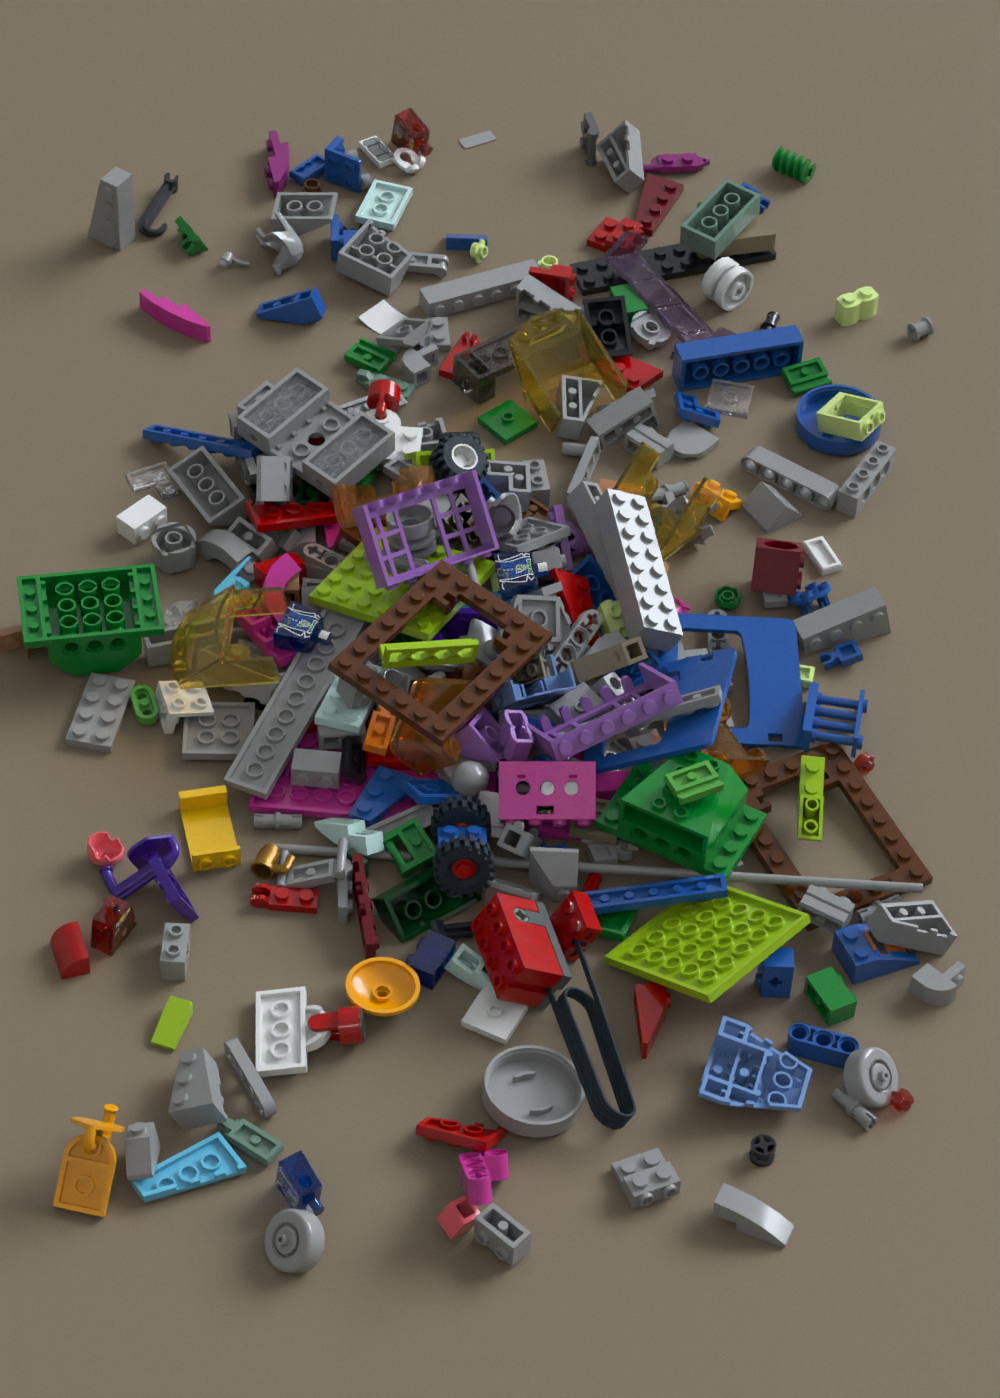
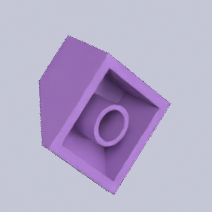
(479, 738)

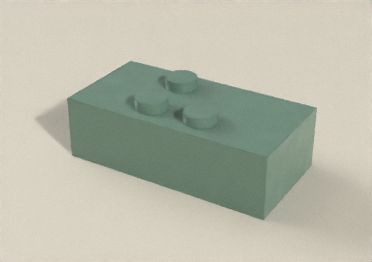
(720, 219)

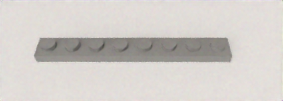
(693, 701)

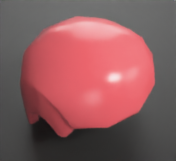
(104, 850)

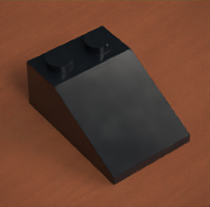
(610, 323)

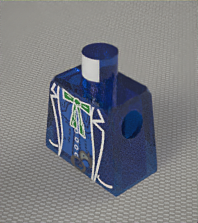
(517, 573)
(300, 630)
(299, 1183)

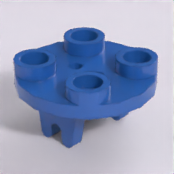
(812, 592)

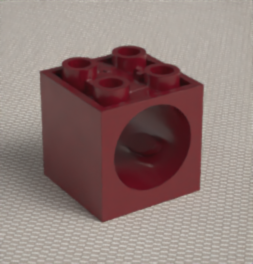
(777, 567)

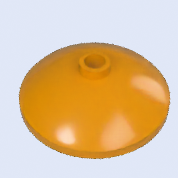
(382, 986)

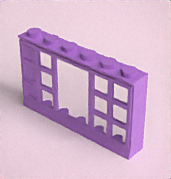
(477, 504)
(622, 718)

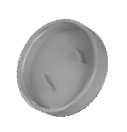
(532, 1091)

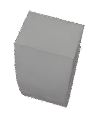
(752, 1216)

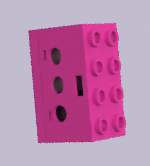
(557, 789)

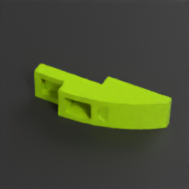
(810, 798)

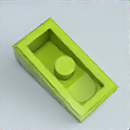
(172, 1023)

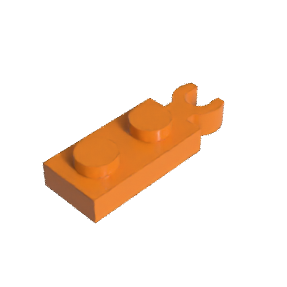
(379, 731)

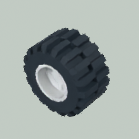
(458, 455)

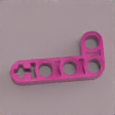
(477, 1172)

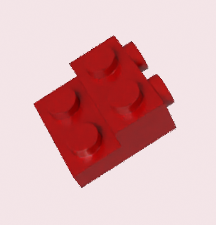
(609, 231)
(557, 278)

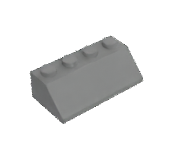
(209, 488)

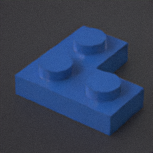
(688, 410)

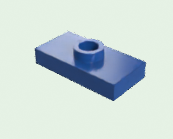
(308, 169)

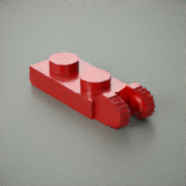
(285, 898)

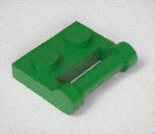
(415, 842)

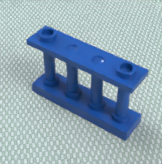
(813, 711)

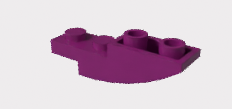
(278, 163)

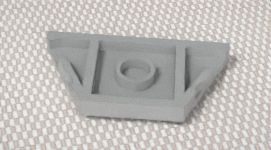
(545, 611)

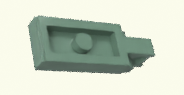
(365, 378)
(251, 1140)

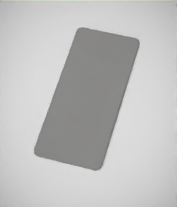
(477, 139)

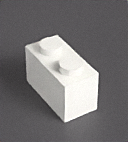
(141, 519)

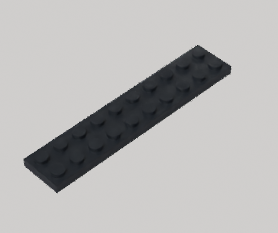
(669, 261)

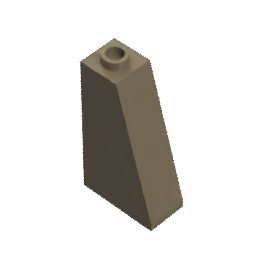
(754, 238)

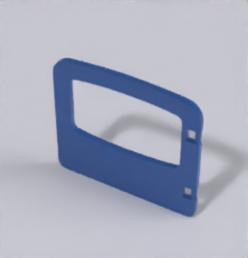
(771, 674)
(683, 732)

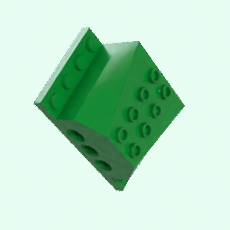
(91, 616)
(701, 834)

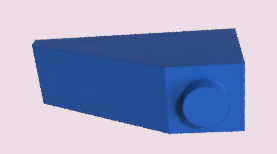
(294, 308)

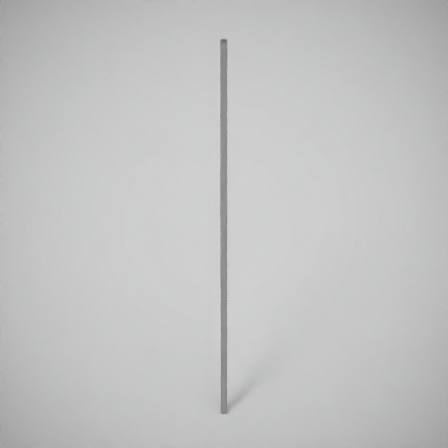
(652, 871)

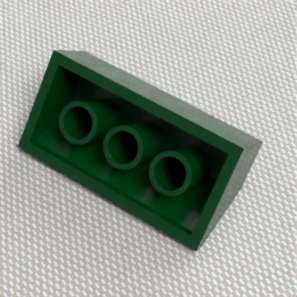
(416, 902)

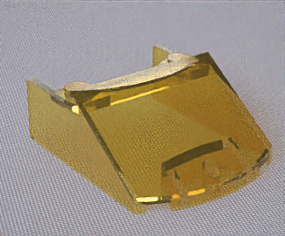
(559, 345)
(670, 529)
(202, 646)

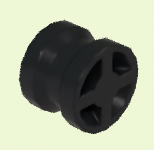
(767, 1146)

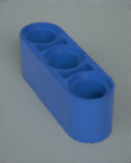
(820, 1044)

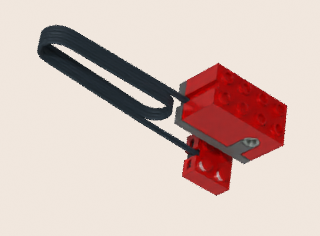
(527, 965)

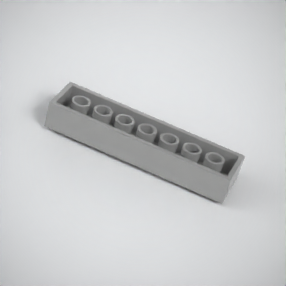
(638, 569)

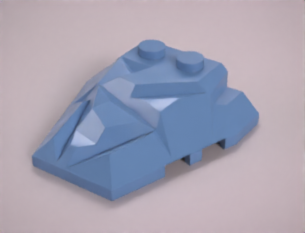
(751, 1072)

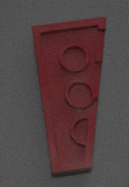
(656, 202)
(364, 907)

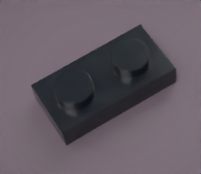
(353, 761)

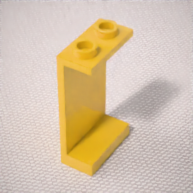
(208, 828)

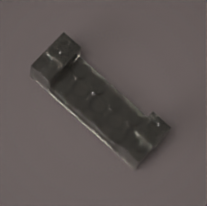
(480, 365)

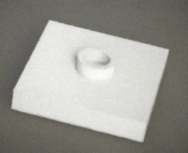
(493, 1017)

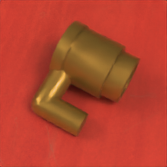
(267, 862)

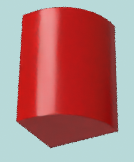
(70, 951)

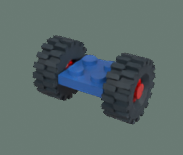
(462, 855)

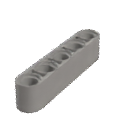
(790, 477)

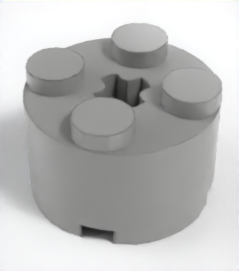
(174, 548)

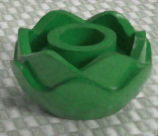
(727, 598)

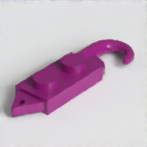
(676, 163)

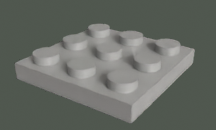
(533, 536)
(220, 734)

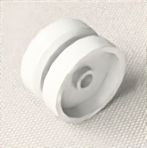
(727, 283)

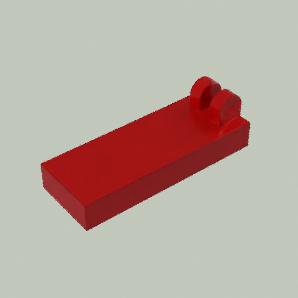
(462, 344)

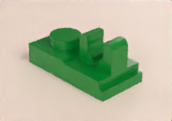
(191, 241)

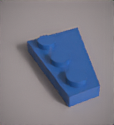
(379, 796)

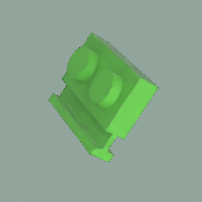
(694, 782)

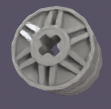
(418, 529)

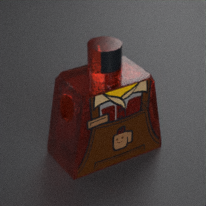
(411, 133)
(117, 920)

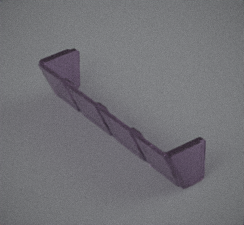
(655, 291)

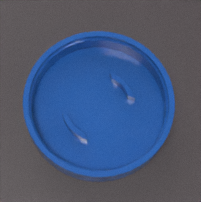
(807, 425)

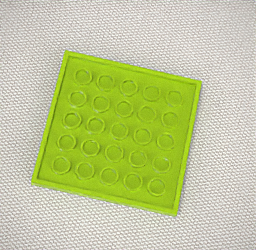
(353, 592)
(707, 943)

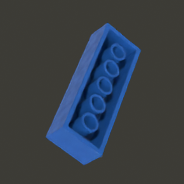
(736, 357)

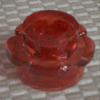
(864, 763)
(901, 1099)

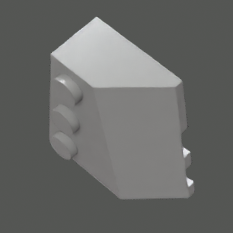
(374, 259)

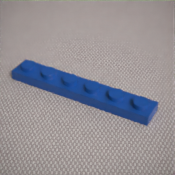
(194, 440)
(658, 894)

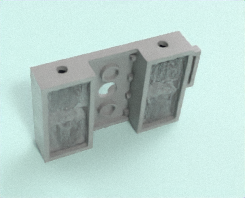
(299, 407)

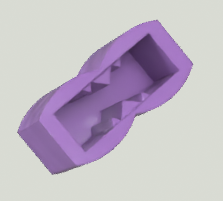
(515, 735)

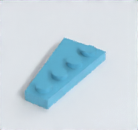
(191, 1168)

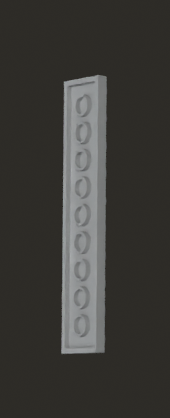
(290, 710)

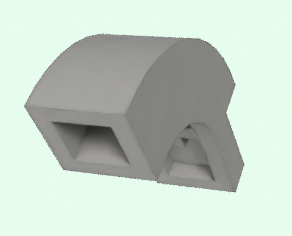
(228, 549)

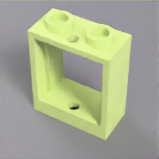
(832, 420)

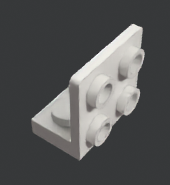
(180, 703)

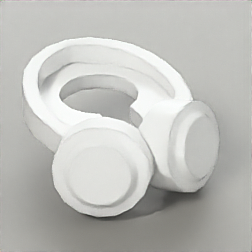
(406, 166)

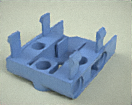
(540, 693)

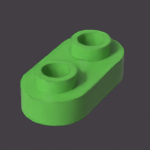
(144, 704)

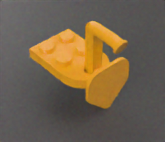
(86, 1176)

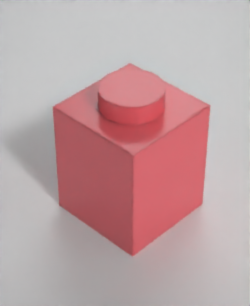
(458, 1217)

